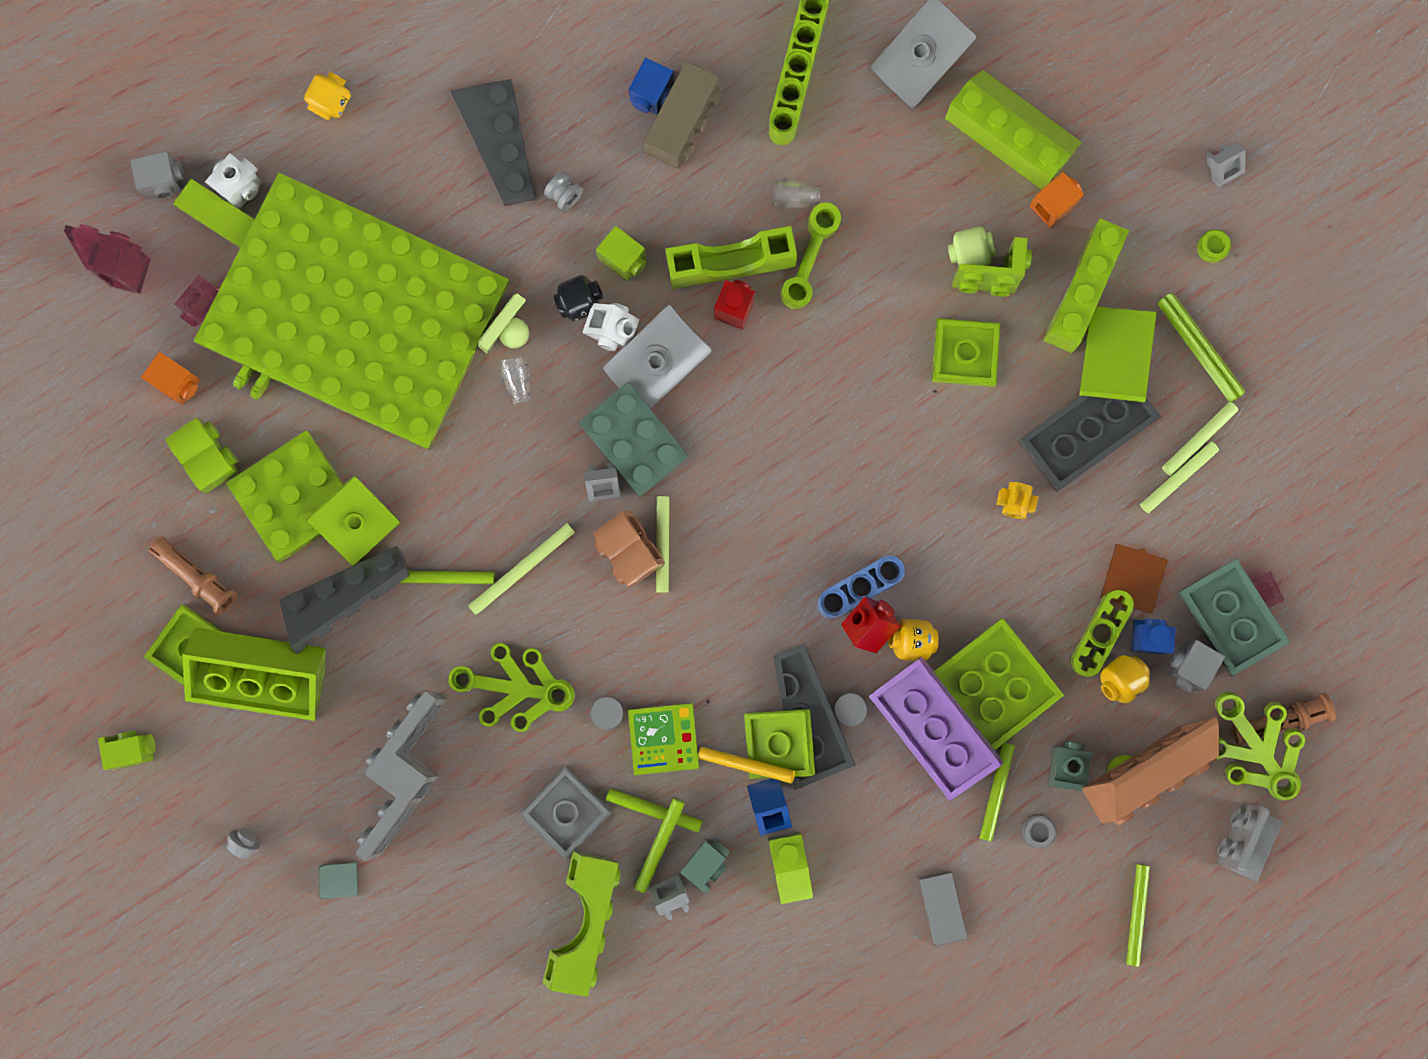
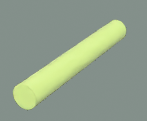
(1200, 438)
(1179, 477)
(662, 543)

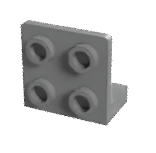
(1249, 841)

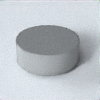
(850, 709)
(607, 713)
(1038, 831)

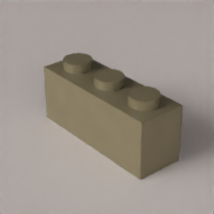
(683, 115)

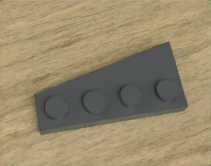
(497, 132)
(323, 603)
(803, 689)

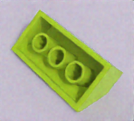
(1012, 129)
(253, 674)

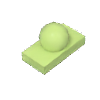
(510, 330)

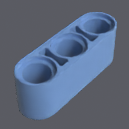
(874, 579)

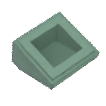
(338, 880)

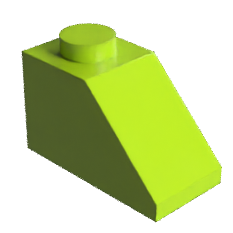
(790, 867)

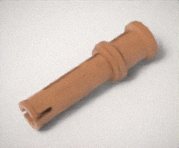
(203, 584)
(1298, 716)

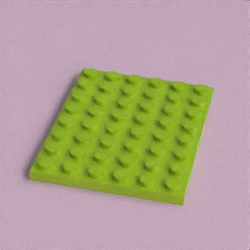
(352, 311)

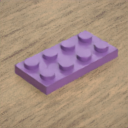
(936, 729)

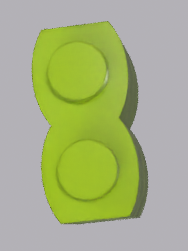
(202, 454)

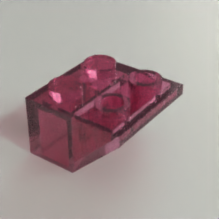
(110, 257)

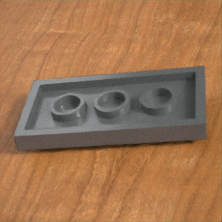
(1084, 435)

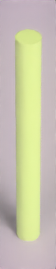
(521, 569)

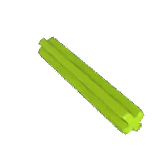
(1201, 347)

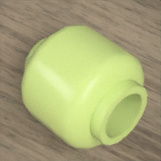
(972, 247)

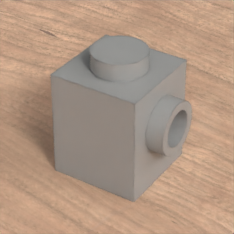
(158, 175)
(1195, 666)

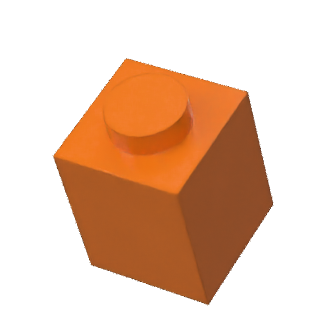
(1057, 199)
(171, 378)

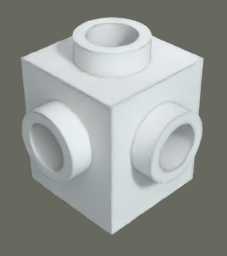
(234, 180)
(611, 325)

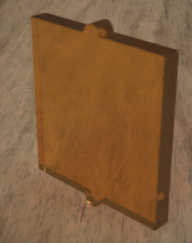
(1136, 574)

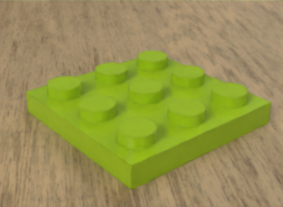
(284, 492)
(998, 683)

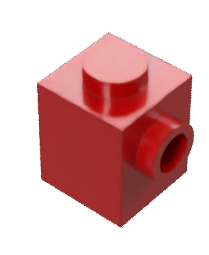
(734, 303)
(870, 624)

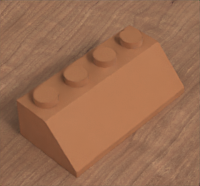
(1153, 771)

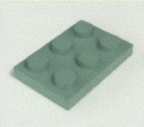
(633, 439)
(1234, 617)

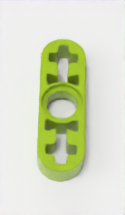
(1106, 608)

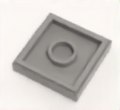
(565, 812)

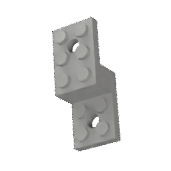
(400, 774)

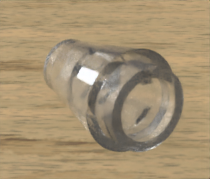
(794, 194)
(516, 379)

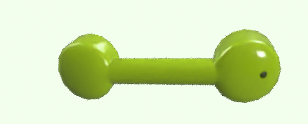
(797, 290)

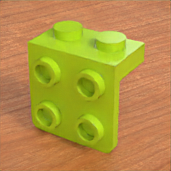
(998, 280)

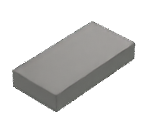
(942, 908)

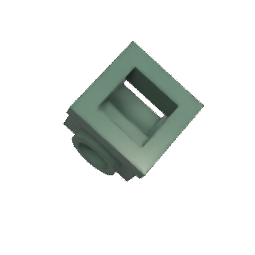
(1059, 772)
(706, 864)

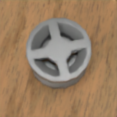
(563, 191)

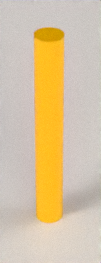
(746, 764)

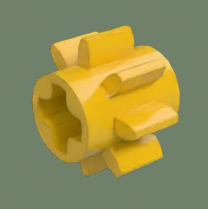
(1017, 500)

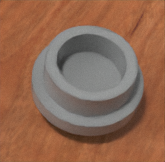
(242, 843)

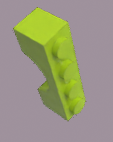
(760, 254)
(1086, 285)
(572, 966)

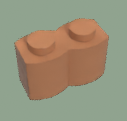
(628, 549)

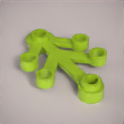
(518, 688)
(1261, 750)

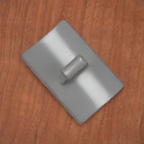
(923, 52)
(658, 357)

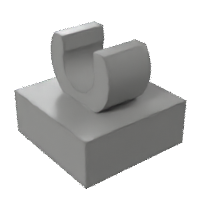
(1226, 164)
(602, 483)
(669, 896)

